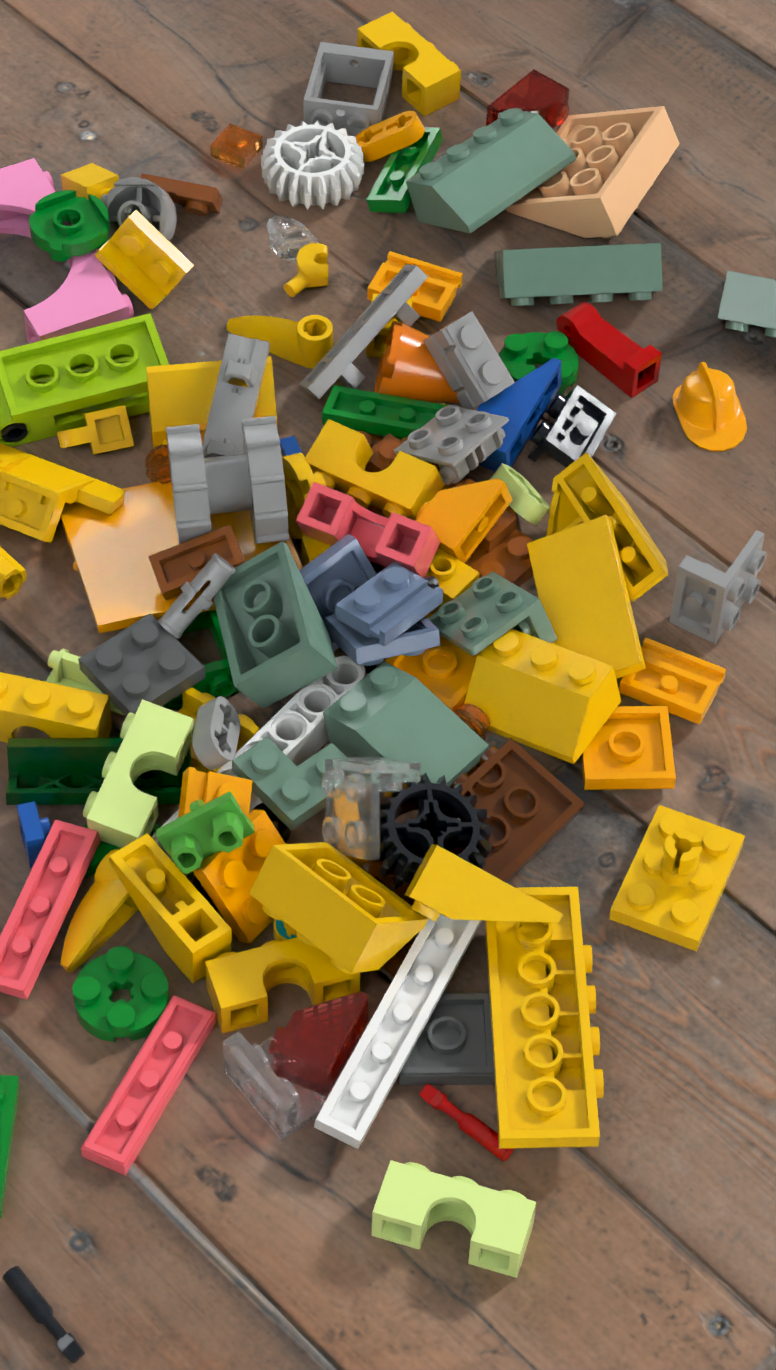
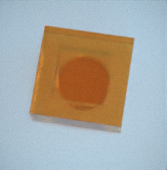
(236, 146)

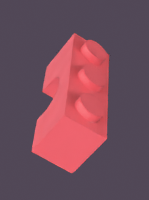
(332, 515)

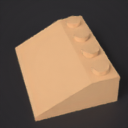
(613, 170)

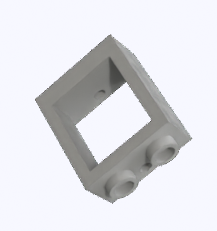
(335, 65)

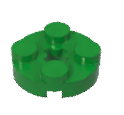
(63, 241)
(538, 348)
(113, 972)

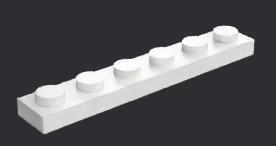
(394, 1029)

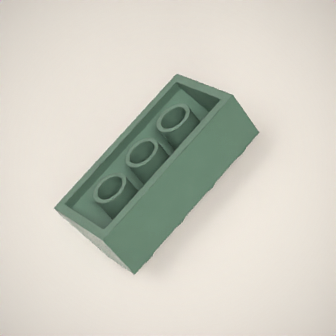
(488, 171)
(579, 271)
(749, 302)

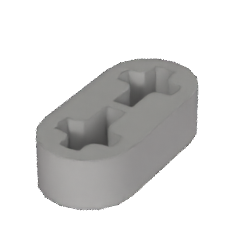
(216, 733)

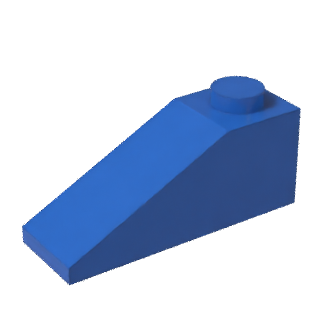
(524, 406)

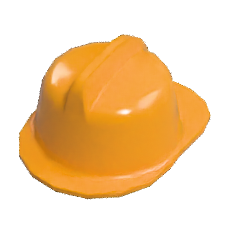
(710, 409)

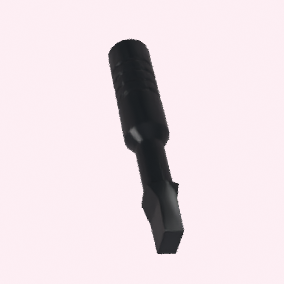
(42, 1312)

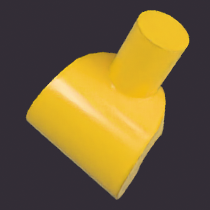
(311, 269)

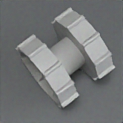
(229, 482)

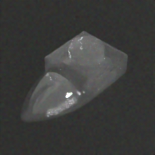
(288, 237)

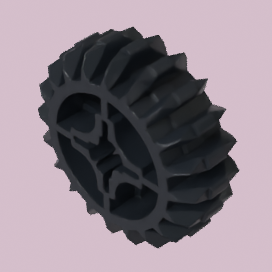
(446, 818)

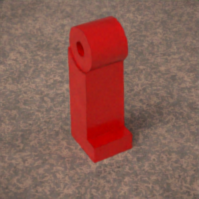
(610, 349)

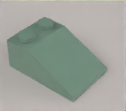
(272, 628)
(402, 720)

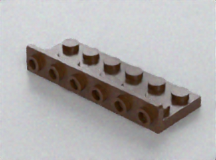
(522, 806)

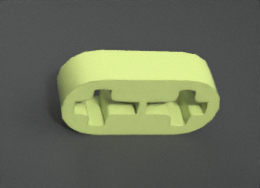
(525, 498)

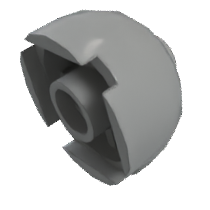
(147, 199)

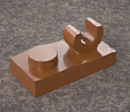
(195, 198)
(187, 559)

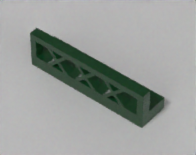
(64, 763)

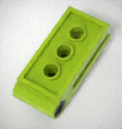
(62, 377)

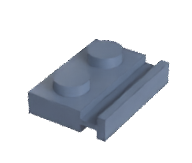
(388, 603)

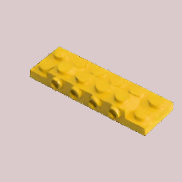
(543, 1028)

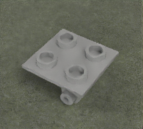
(456, 440)

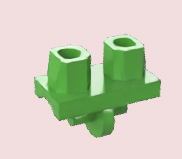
(205, 831)

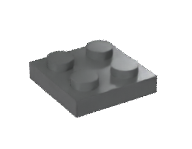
(142, 665)

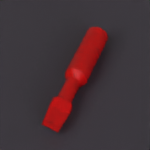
(467, 1122)

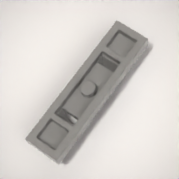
(387, 304)
(244, 361)

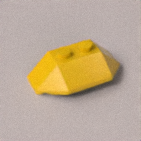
(587, 493)

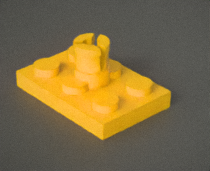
(677, 877)

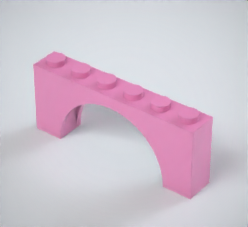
(89, 292)

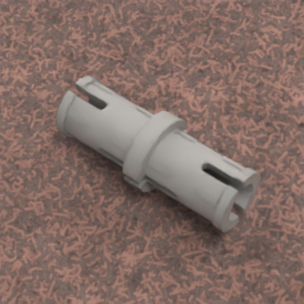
(177, 619)

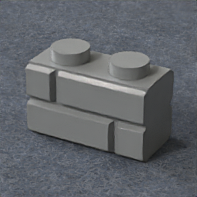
(469, 361)

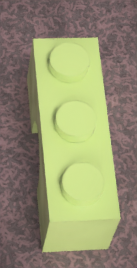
(151, 741)
(417, 1199)

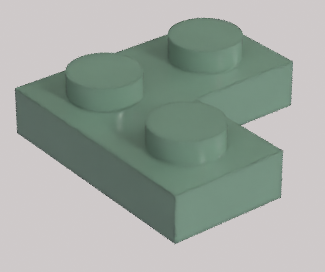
(286, 789)

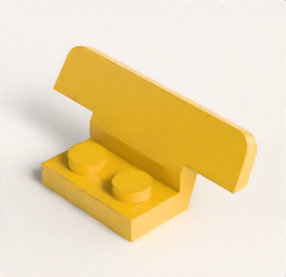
(37, 490)

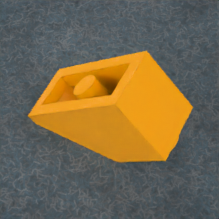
(465, 515)

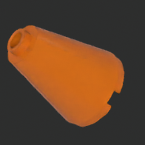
(410, 369)

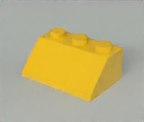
(186, 391)
(543, 694)
(335, 905)

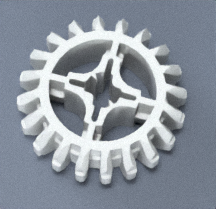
(312, 165)

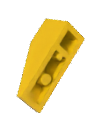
(465, 892)
(172, 906)

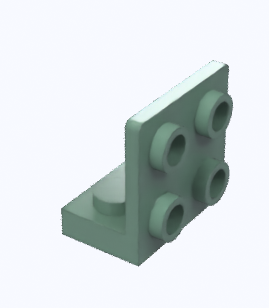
(489, 612)

